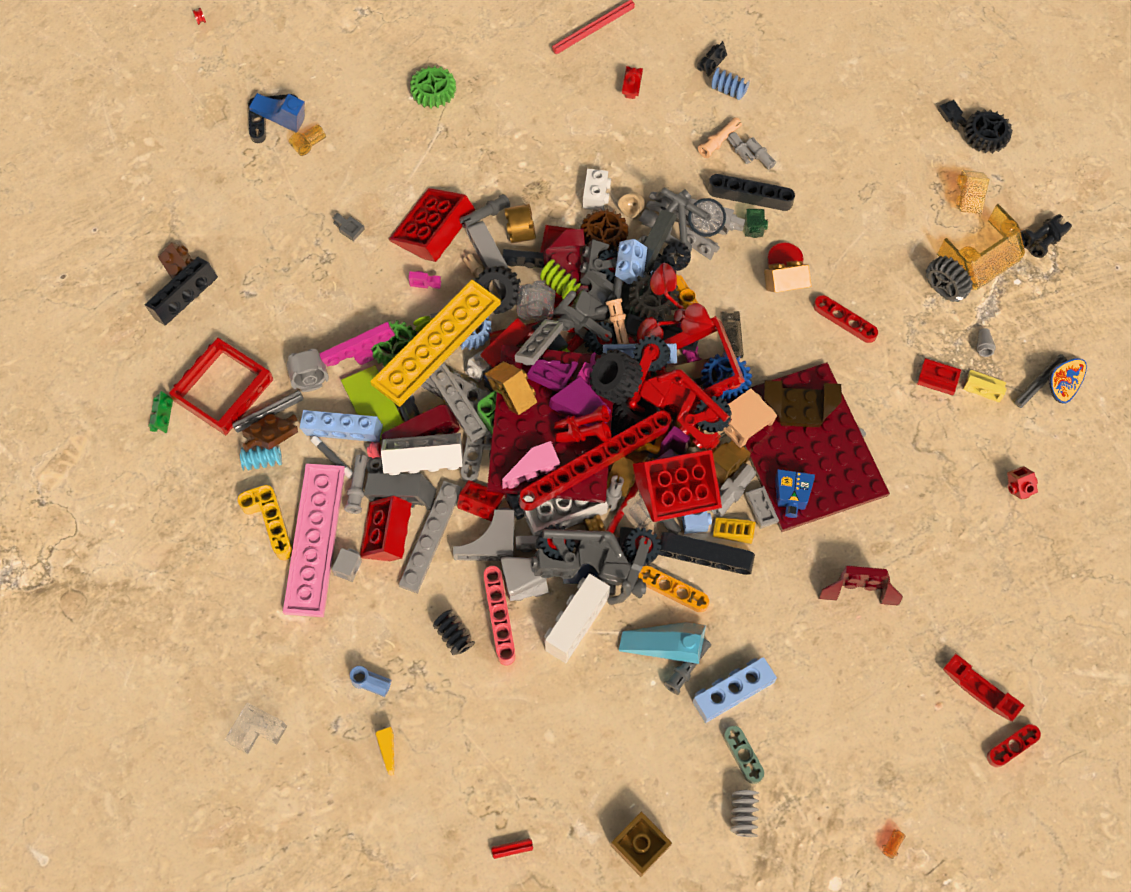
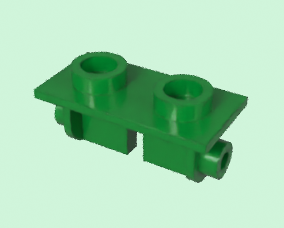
(162, 407)

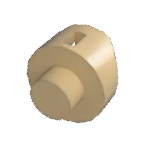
(631, 204)

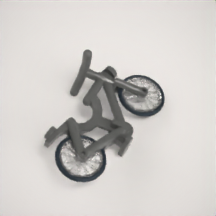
(704, 217)

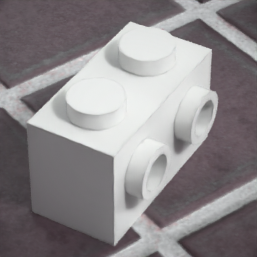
(595, 189)

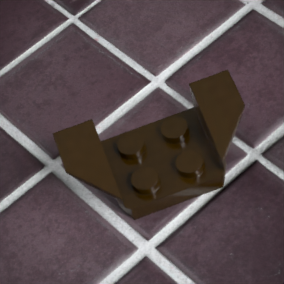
(802, 406)

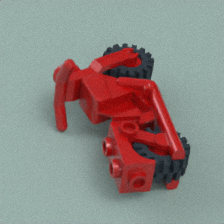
(678, 389)

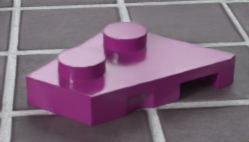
(552, 374)

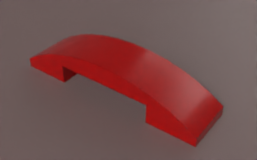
(981, 689)

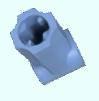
(372, 682)

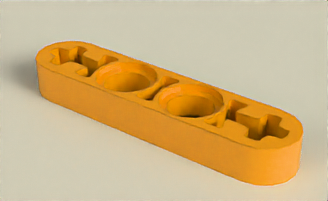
(674, 586)

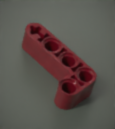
(426, 424)

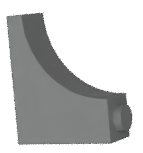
(494, 543)

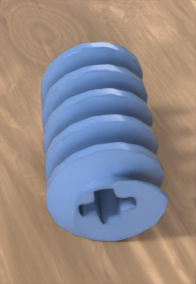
(728, 84)

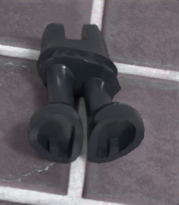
(1054, 232)

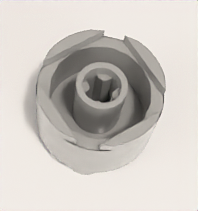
(306, 370)

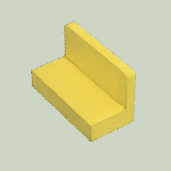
(985, 386)

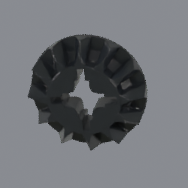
(683, 261)

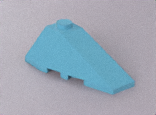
(671, 641)

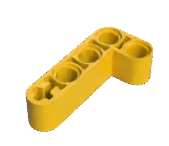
(272, 523)

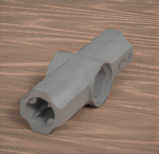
(734, 488)

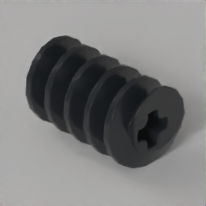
(451, 633)

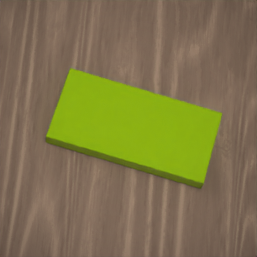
(369, 400)

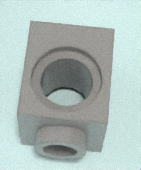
(347, 564)

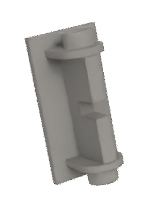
(702, 245)

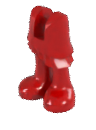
(577, 433)

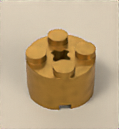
(520, 223)

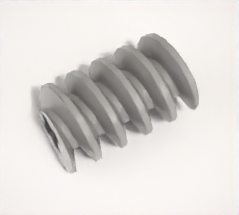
(743, 813)

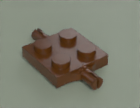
(269, 431)

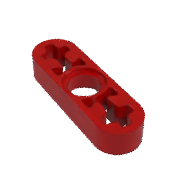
(1022, 732)

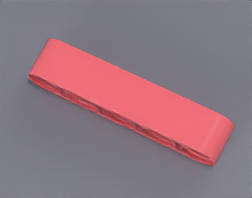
(502, 624)

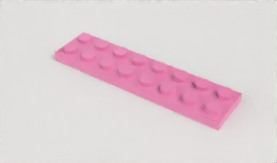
(314, 540)

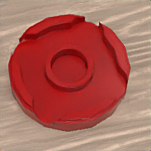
(784, 253)

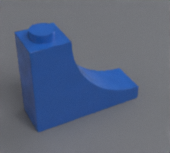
(285, 112)

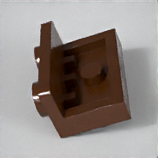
(175, 259)

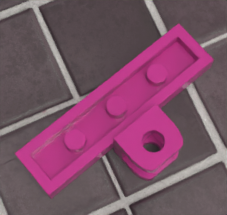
(358, 347)

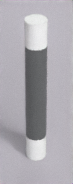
(330, 455)

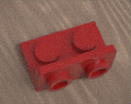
(478, 501)

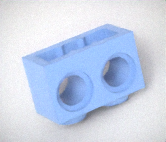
(630, 260)

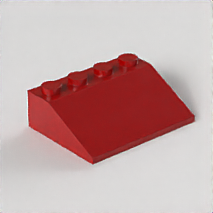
(432, 223)
(678, 485)

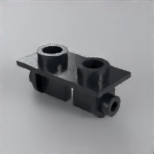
(713, 59)

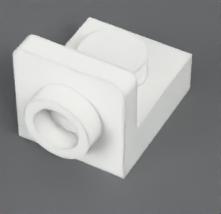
(477, 367)

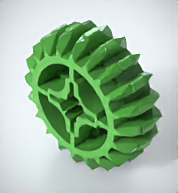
(423, 90)
(403, 330)

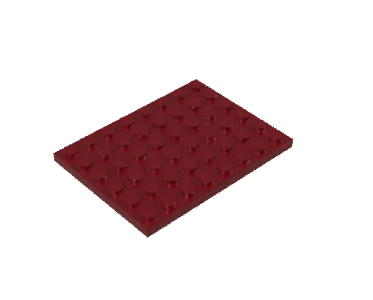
(517, 434)
(833, 453)

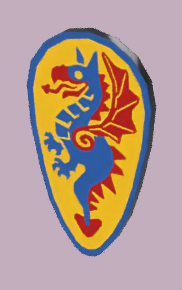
(1067, 379)

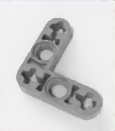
(478, 448)

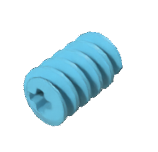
(263, 456)

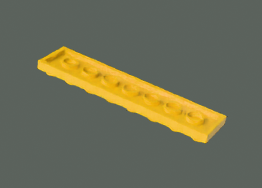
(435, 343)

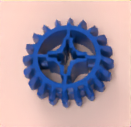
(718, 366)

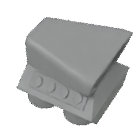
(521, 580)

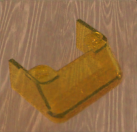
(995, 259)

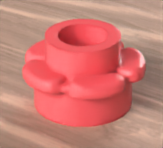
(374, 450)

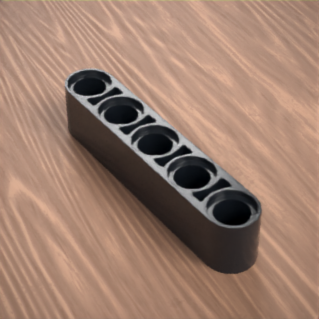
(726, 190)
(706, 553)

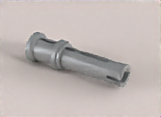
(356, 493)

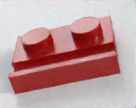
(939, 377)

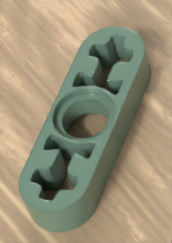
(742, 738)

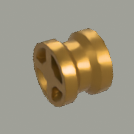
(594, 524)

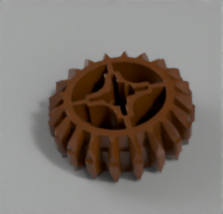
(615, 228)

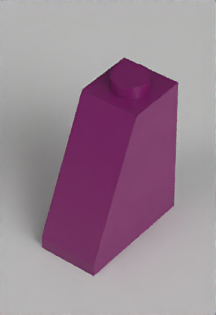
(576, 400)

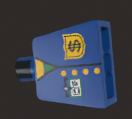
(793, 490)

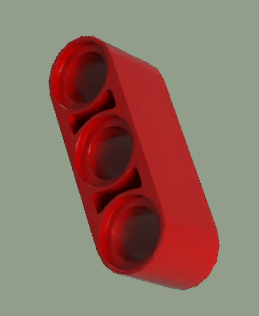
(511, 336)

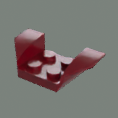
(566, 252)
(867, 578)

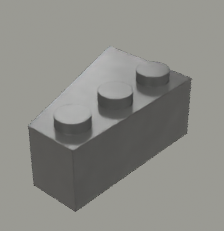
(409, 487)

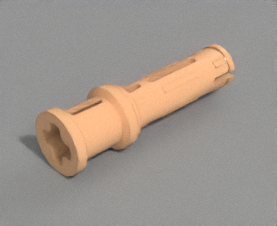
(714, 141)
(617, 318)

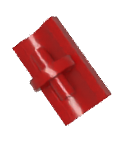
(632, 82)

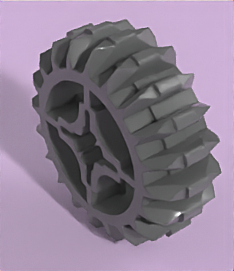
(949, 279)

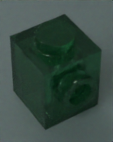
(755, 223)

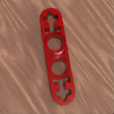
(847, 316)

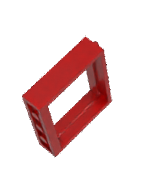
(683, 339)
(245, 400)

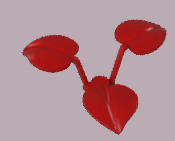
(692, 320)

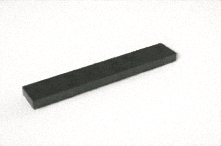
(653, 243)

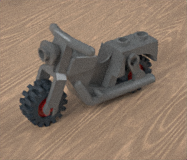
(591, 305)
(601, 552)

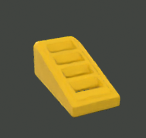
(741, 537)
(386, 743)

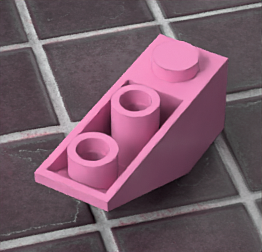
(535, 463)

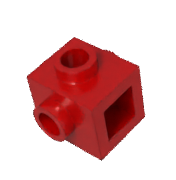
(1022, 482)

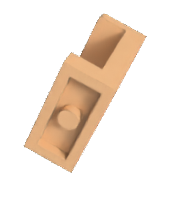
(748, 417)

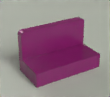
(675, 440)

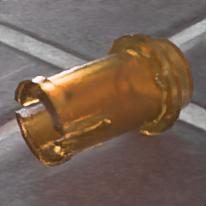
(893, 844)

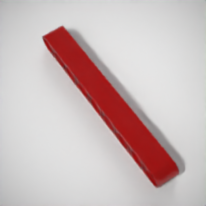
(584, 461)

